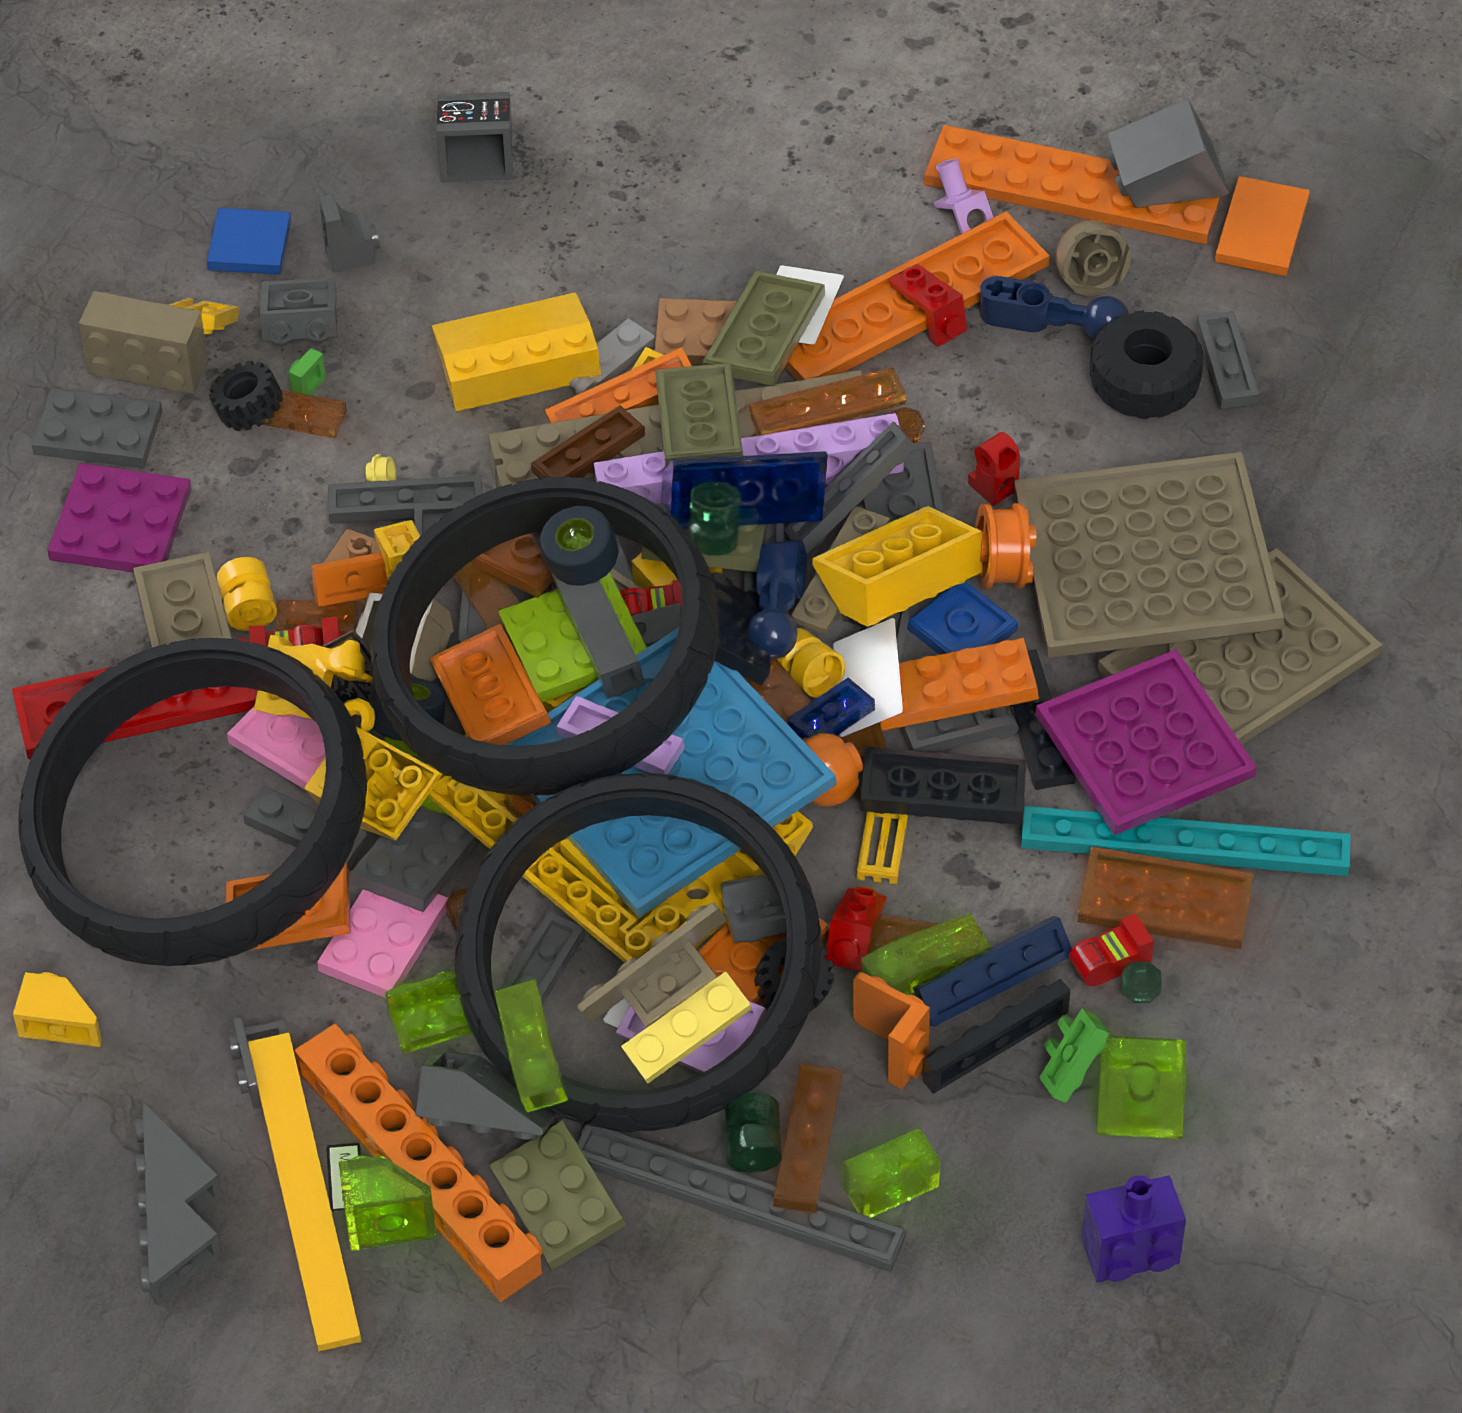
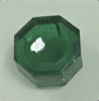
(1141, 982)

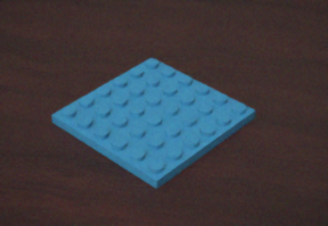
(730, 744)

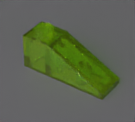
(926, 953)
(530, 1046)

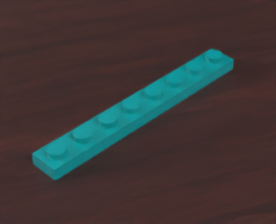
(1191, 841)

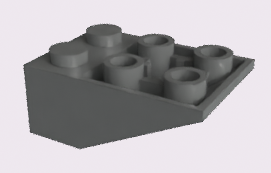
(474, 1093)

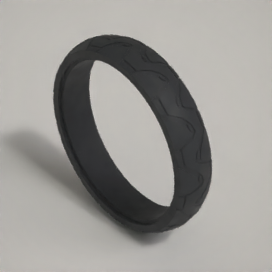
(120, 695)
(593, 754)
(640, 796)

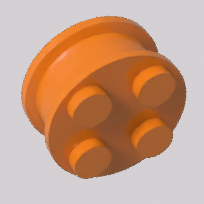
(1005, 545)

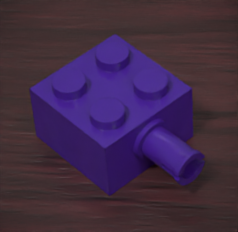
(1133, 1228)

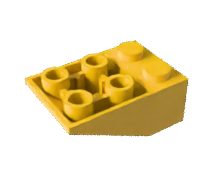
(394, 786)

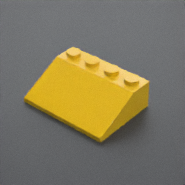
(516, 351)

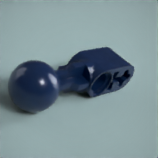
(1032, 307)
(779, 583)

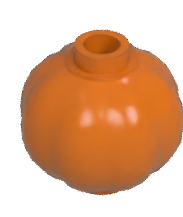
(842, 761)

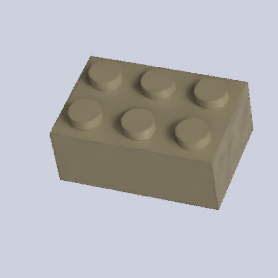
(143, 342)

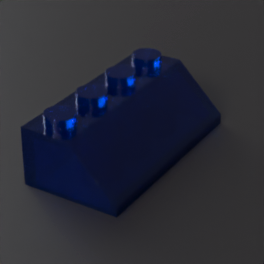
(771, 486)

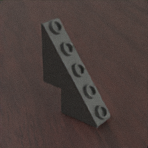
(175, 1195)

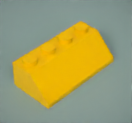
(900, 565)

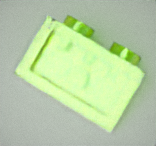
(426, 1012)

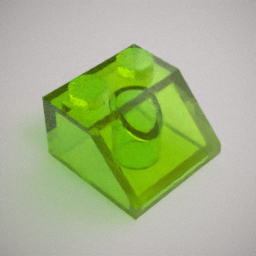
(1141, 1087)
(384, 1203)

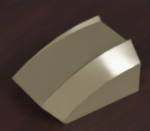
(429, 639)

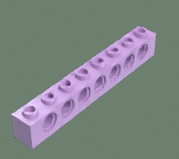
(840, 440)

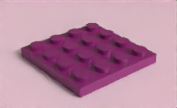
(1145, 741)

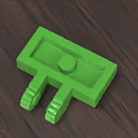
(1073, 1055)

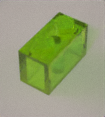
(891, 1173)

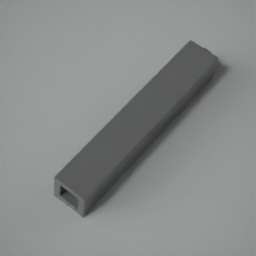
(598, 632)

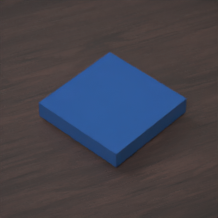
(249, 241)
(961, 620)

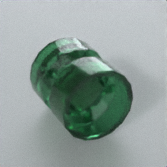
(714, 517)
(753, 1133)

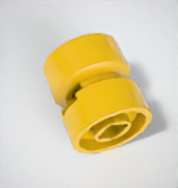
(246, 593)
(813, 664)

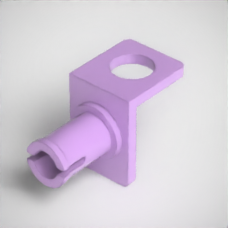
(960, 197)

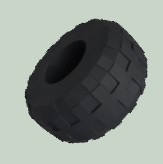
(1146, 389)

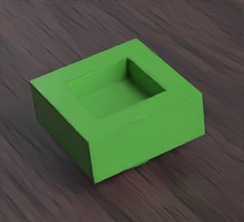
(307, 373)

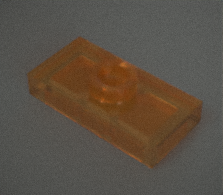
(308, 414)

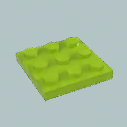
(550, 644)

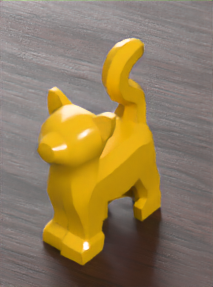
(343, 661)

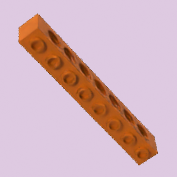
(500, 1269)

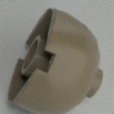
(1092, 257)

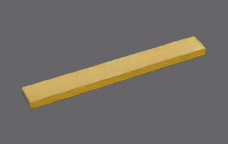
(304, 1193)

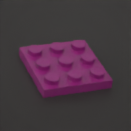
(119, 518)

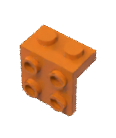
(899, 1019)

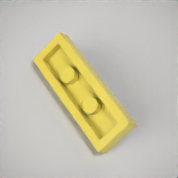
(686, 1027)

